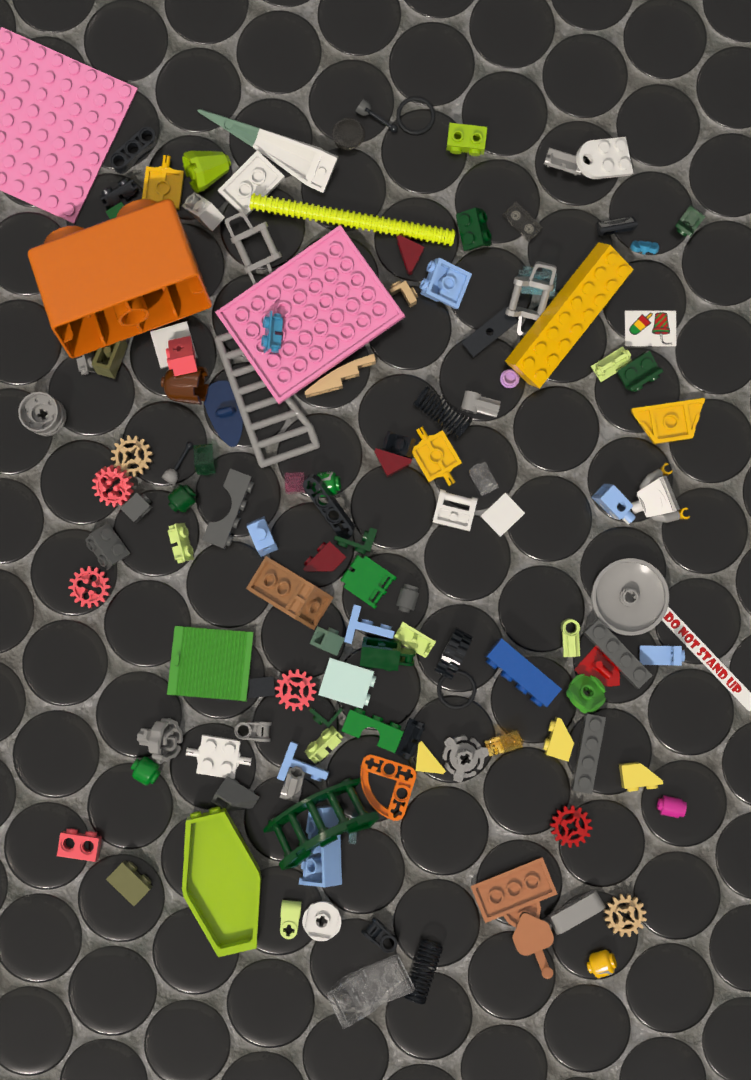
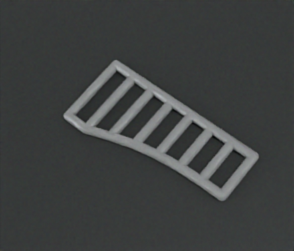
(245, 409)

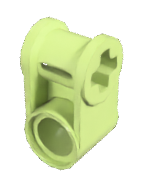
(290, 916)

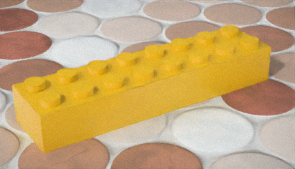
(569, 315)

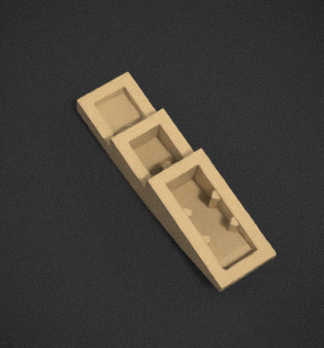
(334, 379)

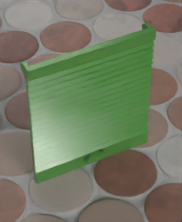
(210, 663)

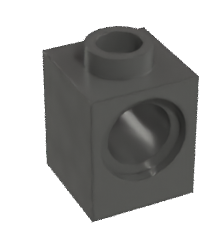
(136, 507)

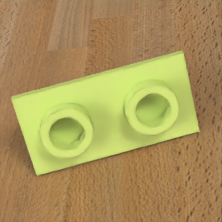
(609, 364)
(184, 551)
(316, 749)

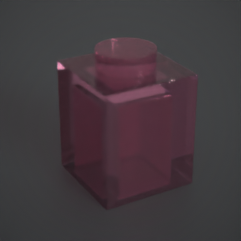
(294, 483)

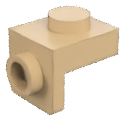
(409, 293)

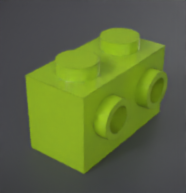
(466, 139)

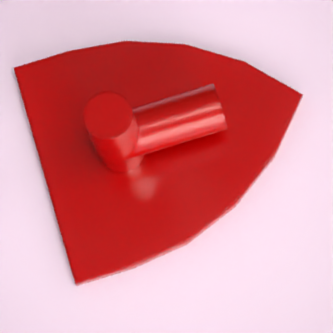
(599, 666)

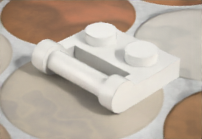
(453, 516)

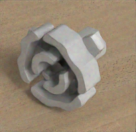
(162, 739)
(462, 749)

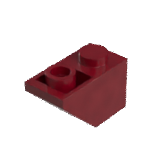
(326, 560)

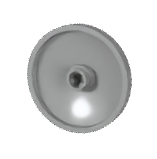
(630, 596)

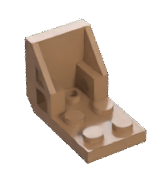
(289, 593)

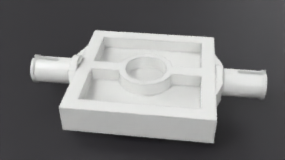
(218, 756)

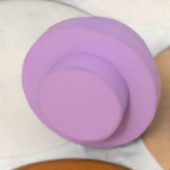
(509, 378)

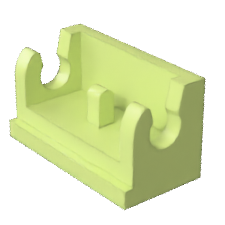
(414, 639)

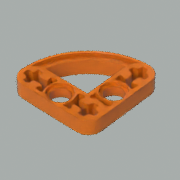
(400, 783)

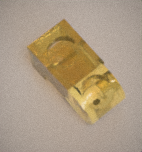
(504, 743)

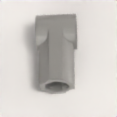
(475, 403)
(293, 786)

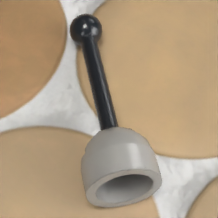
(171, 474)

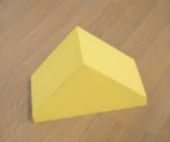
(426, 761)

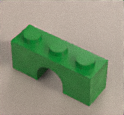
(389, 734)

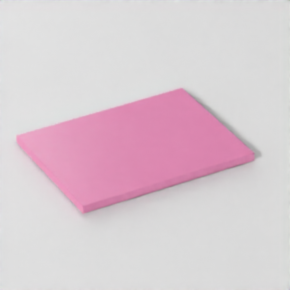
(327, 308)

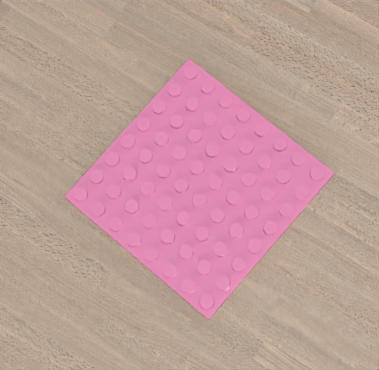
(54, 124)

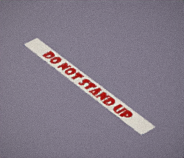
(703, 653)

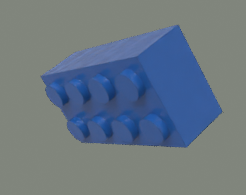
(525, 674)

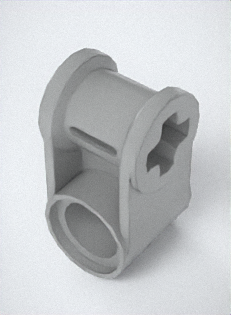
(255, 731)

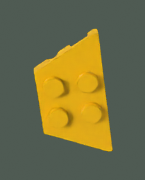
(669, 420)

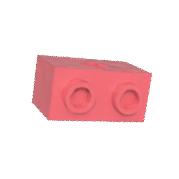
(181, 356)

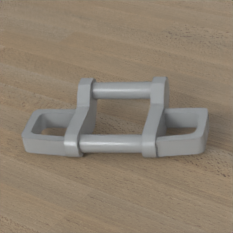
(249, 267)
(520, 312)

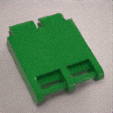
(367, 580)

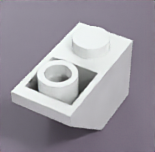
(203, 211)

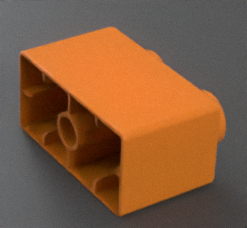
(118, 277)

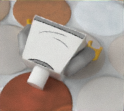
(658, 498)

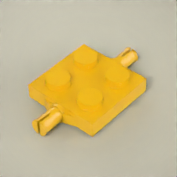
(163, 183)
(435, 456)

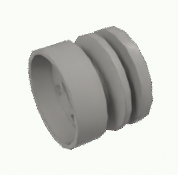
(33, 409)

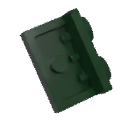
(473, 229)

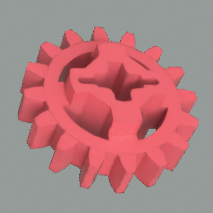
(303, 700)

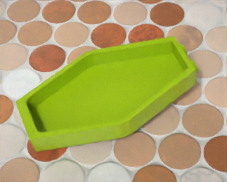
(221, 882)

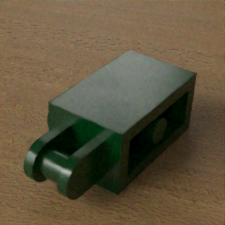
(385, 654)

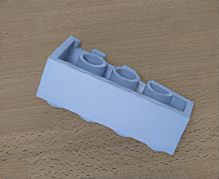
(324, 865)

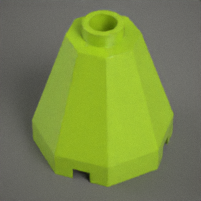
(205, 168)

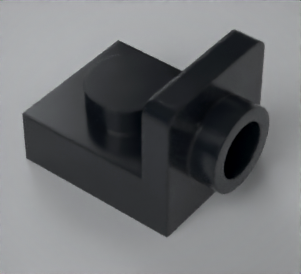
(398, 444)

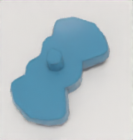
(645, 247)

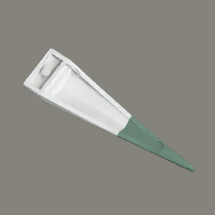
(304, 161)

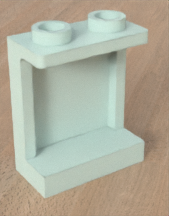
(347, 683)

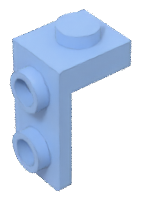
(661, 655)

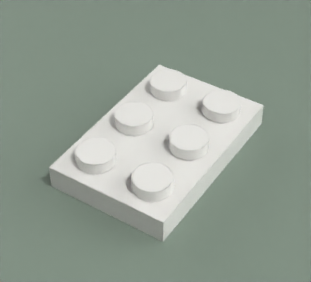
(254, 176)

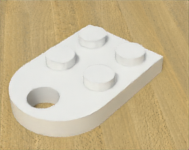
(607, 158)

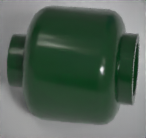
(182, 498)

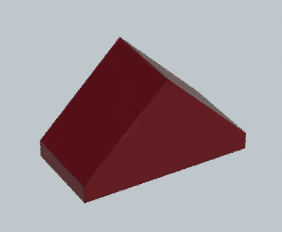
(410, 252)
(391, 462)

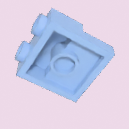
(445, 283)

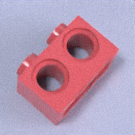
(79, 850)

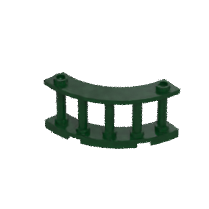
(325, 835)

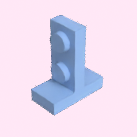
(365, 625)
(316, 772)

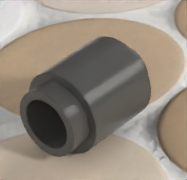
(407, 598)

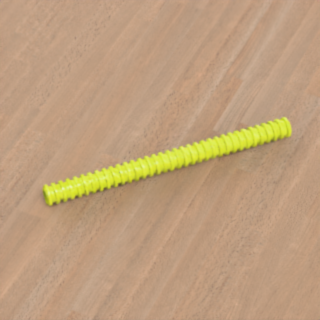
(352, 219)

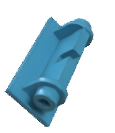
(270, 339)

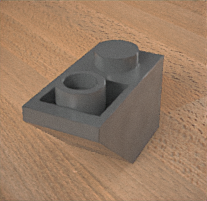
(234, 796)

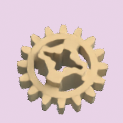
(136, 450)
(629, 908)

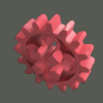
(112, 475)
(93, 596)

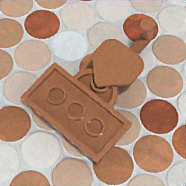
(516, 893)

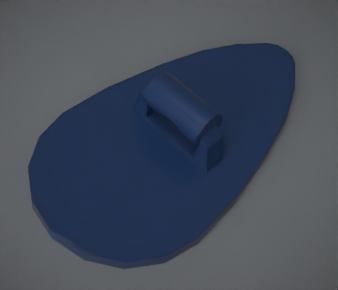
(224, 412)

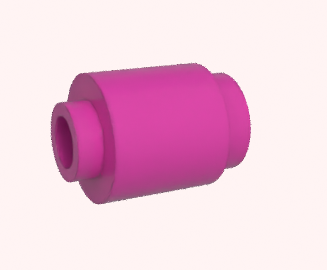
(671, 806)

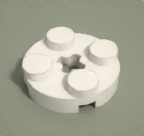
(329, 929)

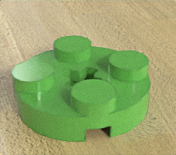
(579, 699)

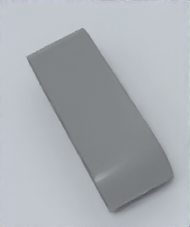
(576, 912)

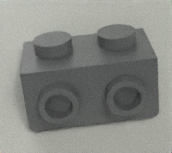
(106, 546)

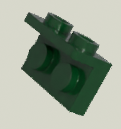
(639, 371)

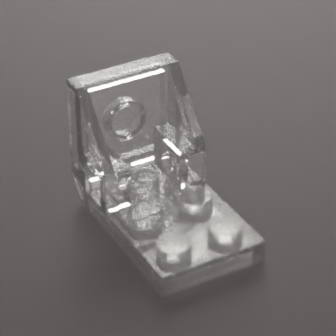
(368, 988)

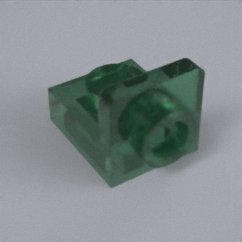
(204, 459)

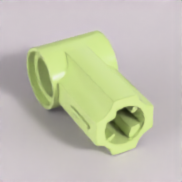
(571, 640)

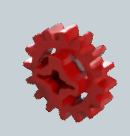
(575, 817)

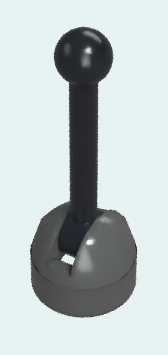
(365, 109)

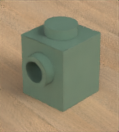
(327, 640)

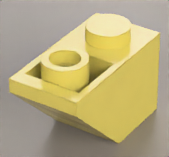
(559, 742)
(637, 775)

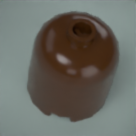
(187, 387)

